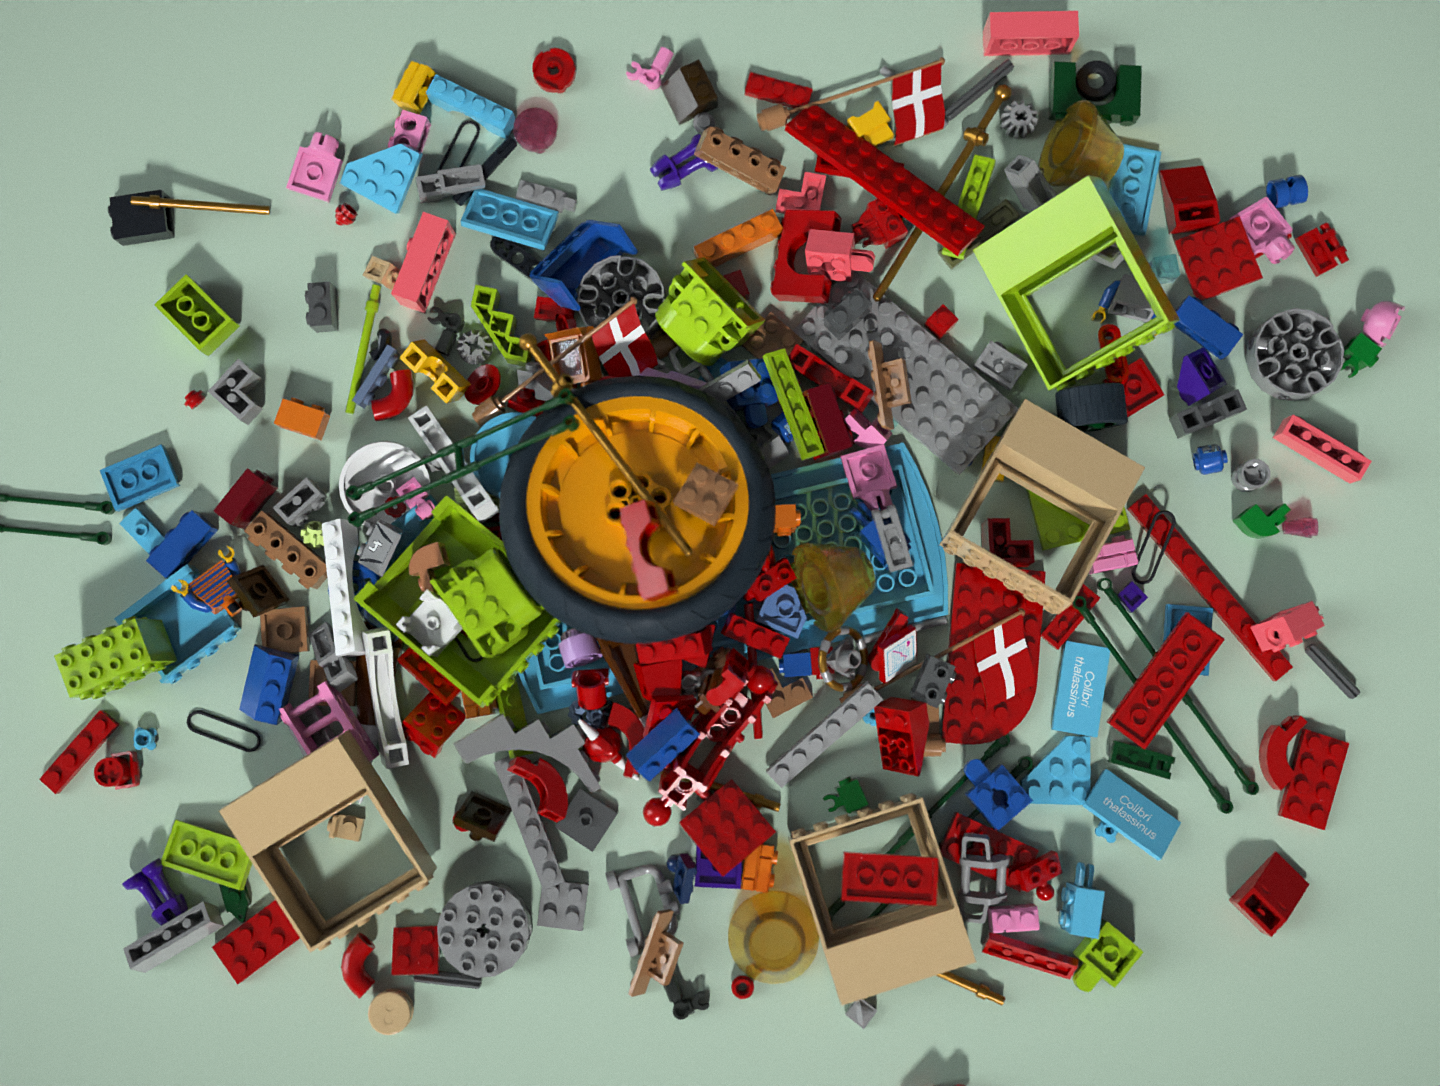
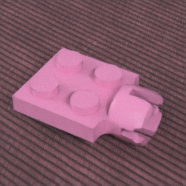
(316, 168)
(1267, 230)
(870, 476)

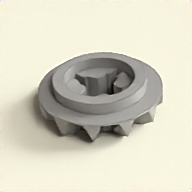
(479, 355)

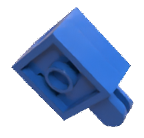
(755, 398)
(869, 533)
(995, 793)

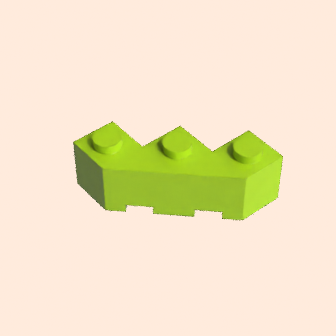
(499, 325)

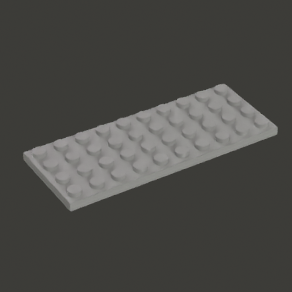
(951, 404)

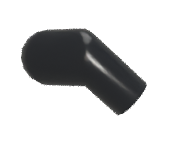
(384, 338)

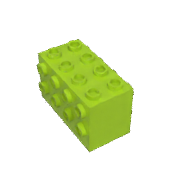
(115, 657)

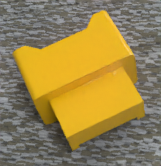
(872, 125)

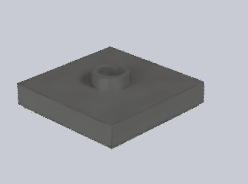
(586, 820)

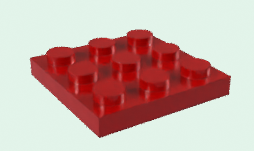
(1218, 259)
(727, 827)

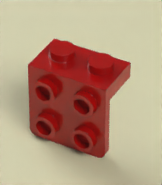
(432, 724)

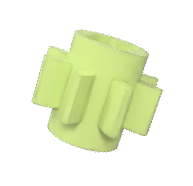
(313, 535)

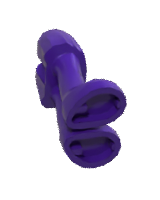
(667, 164)
(141, 883)

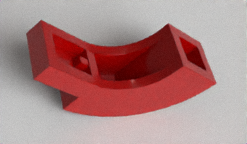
(631, 726)
(1273, 751)
(548, 783)

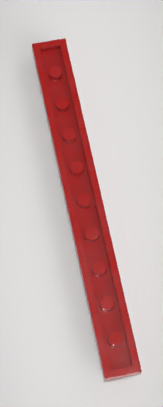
(1208, 587)

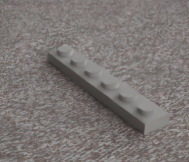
(824, 734)
(530, 826)

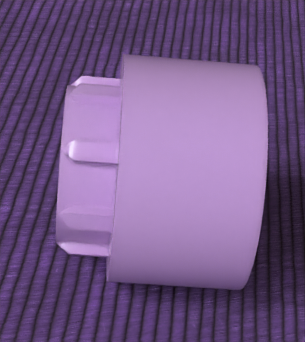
(578, 648)

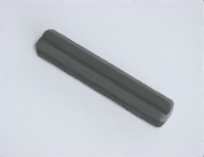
(1332, 671)
(450, 979)

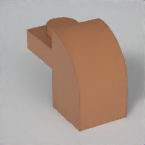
(426, 561)

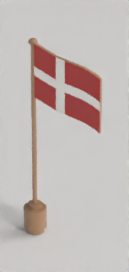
(915, 103)
(619, 345)
(1000, 659)

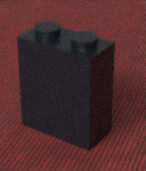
(139, 223)

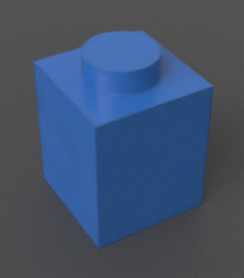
(795, 665)

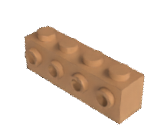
(740, 160)
(288, 549)

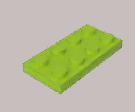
(207, 855)

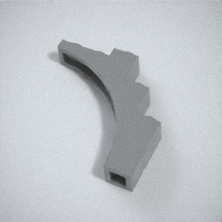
(1035, 191)
(562, 746)

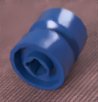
(1288, 191)

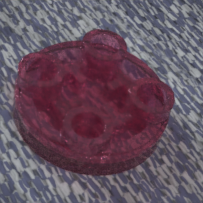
(535, 130)

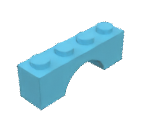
(457, 98)

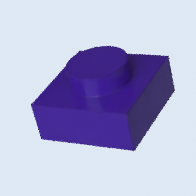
(1131, 597)

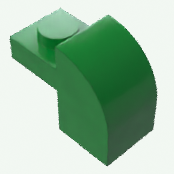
(1257, 524)

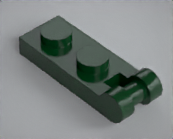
(1140, 759)

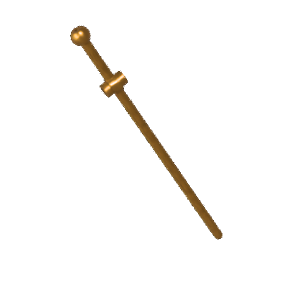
(975, 137)
(529, 343)

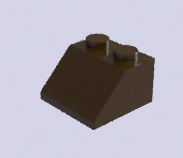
(689, 92)

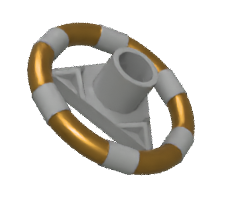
(843, 658)

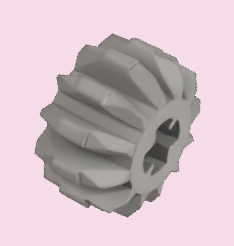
(1014, 112)

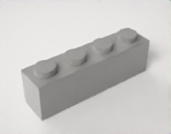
(173, 937)

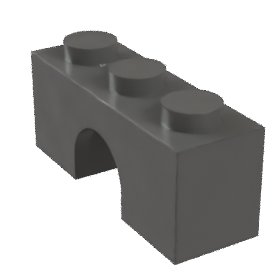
(1208, 413)

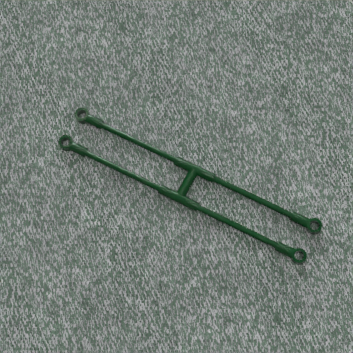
(569, 423)
(83, 536)
(1214, 791)
(908, 834)

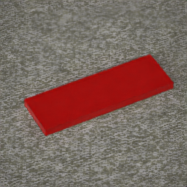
(1165, 680)

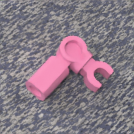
(651, 77)

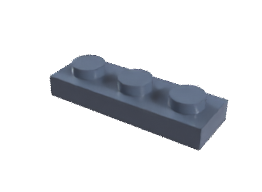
(376, 377)

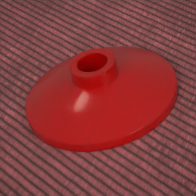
(484, 383)

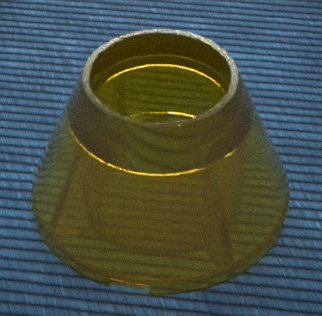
(1080, 147)
(831, 582)
(773, 907)

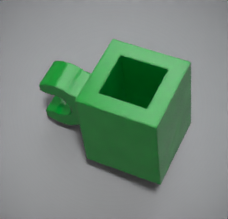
(1360, 353)
(849, 796)

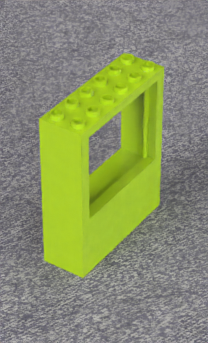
(1051, 244)

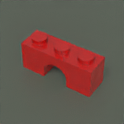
(683, 647)

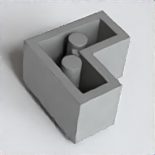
(233, 391)

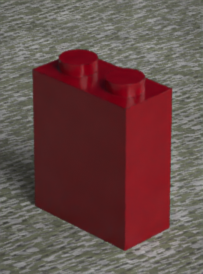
(246, 498)

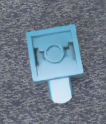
(1081, 904)

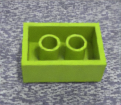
(196, 315)

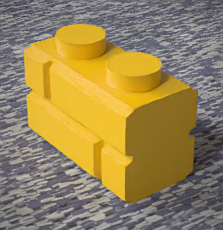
(412, 89)

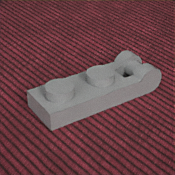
(892, 539)

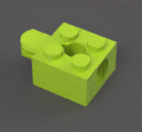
(1104, 958)

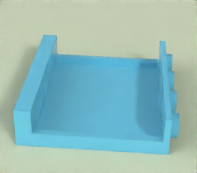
(189, 630)

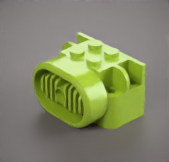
(706, 313)
(488, 602)

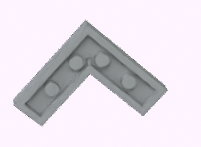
(732, 383)

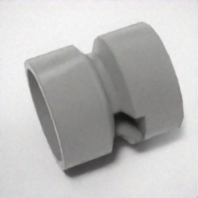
(1250, 475)

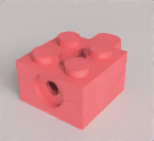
(835, 255)
(1288, 627)

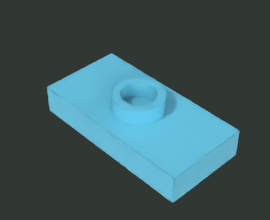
(142, 530)

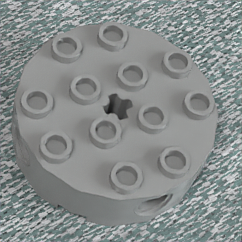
(618, 280)
(1294, 354)
(467, 944)

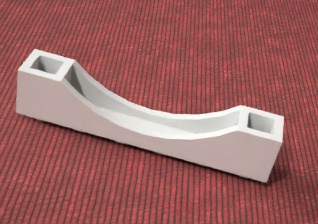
(467, 486)
(340, 547)
(386, 712)

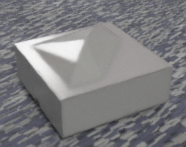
(861, 1012)

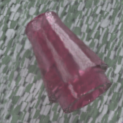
(1301, 527)

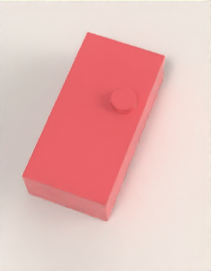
(1030, 33)
(423, 262)

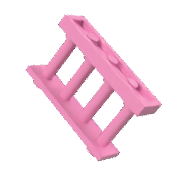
(339, 712)

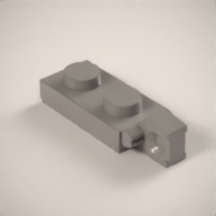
(545, 197)

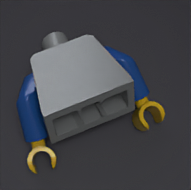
(1126, 300)

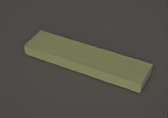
(994, 223)

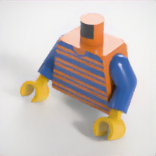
(210, 590)

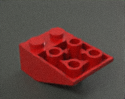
(1188, 199)
(902, 734)
(1270, 894)

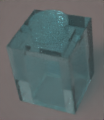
(1165, 268)

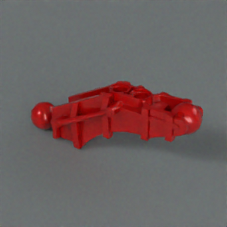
(674, 790)

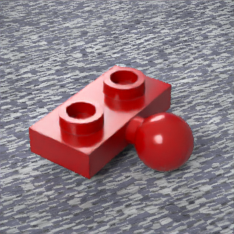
(772, 578)
(1038, 873)

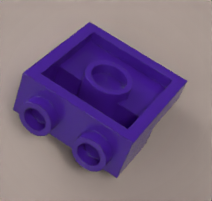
(709, 877)

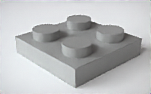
(563, 906)

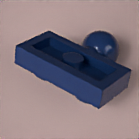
(684, 875)

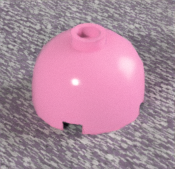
(1381, 321)

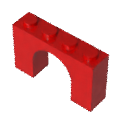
(795, 230)

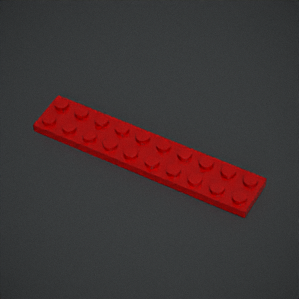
(885, 179)

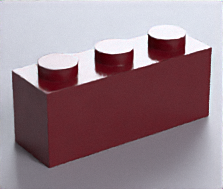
(827, 419)

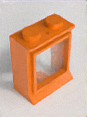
(581, 362)

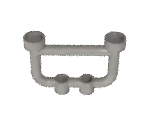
(664, 887)

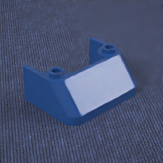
(568, 263)

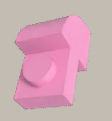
(868, 433)

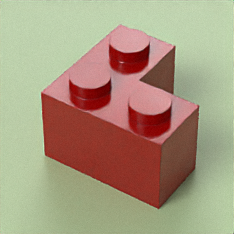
(997, 540)

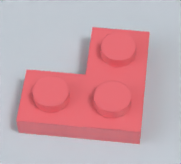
(807, 199)

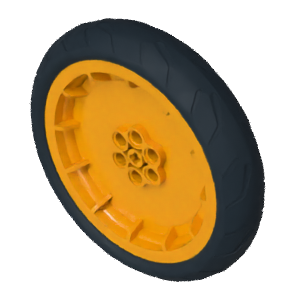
(562, 498)

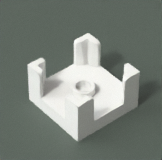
(431, 624)

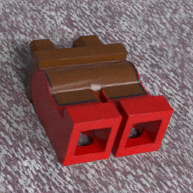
(723, 682)

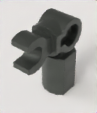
(453, 325)
(681, 1007)

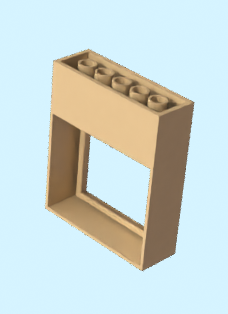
(1063, 469)
(299, 801)
(896, 944)

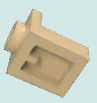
(381, 272)
(345, 827)

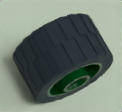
(1092, 406)

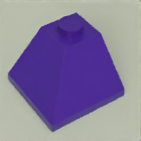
(1198, 377)

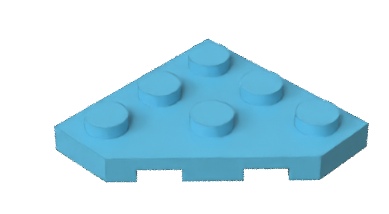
(384, 175)
(1062, 774)

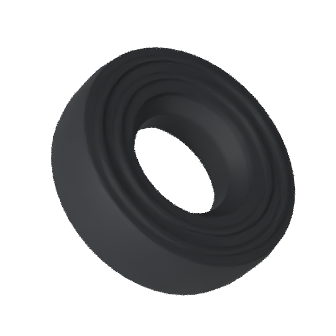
(1102, 69)

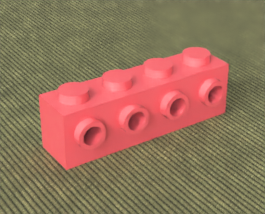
(1322, 449)

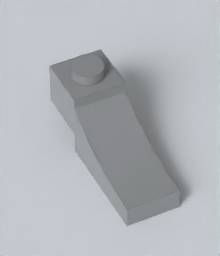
(449, 182)
(541, 385)
(338, 669)

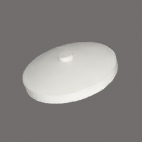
(372, 463)

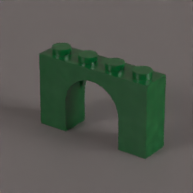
(1124, 107)

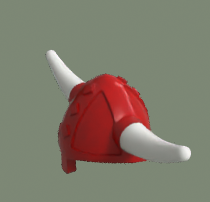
(603, 745)

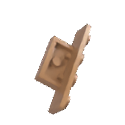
(890, 384)
(658, 955)

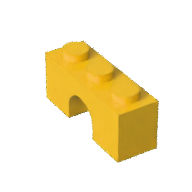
(425, 359)

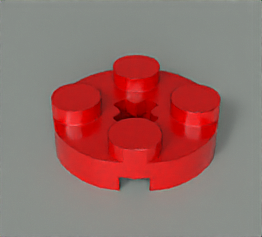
(554, 83)

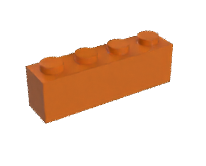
(740, 239)

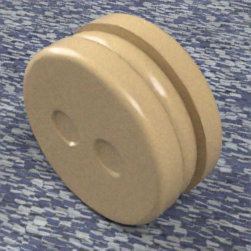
(390, 1011)

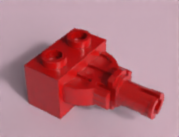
(879, 226)

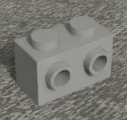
(300, 502)

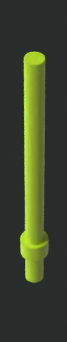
(371, 307)

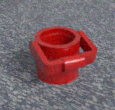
(591, 687)
(117, 771)

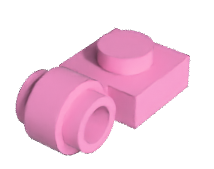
(424, 507)

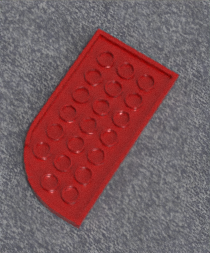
(975, 606)

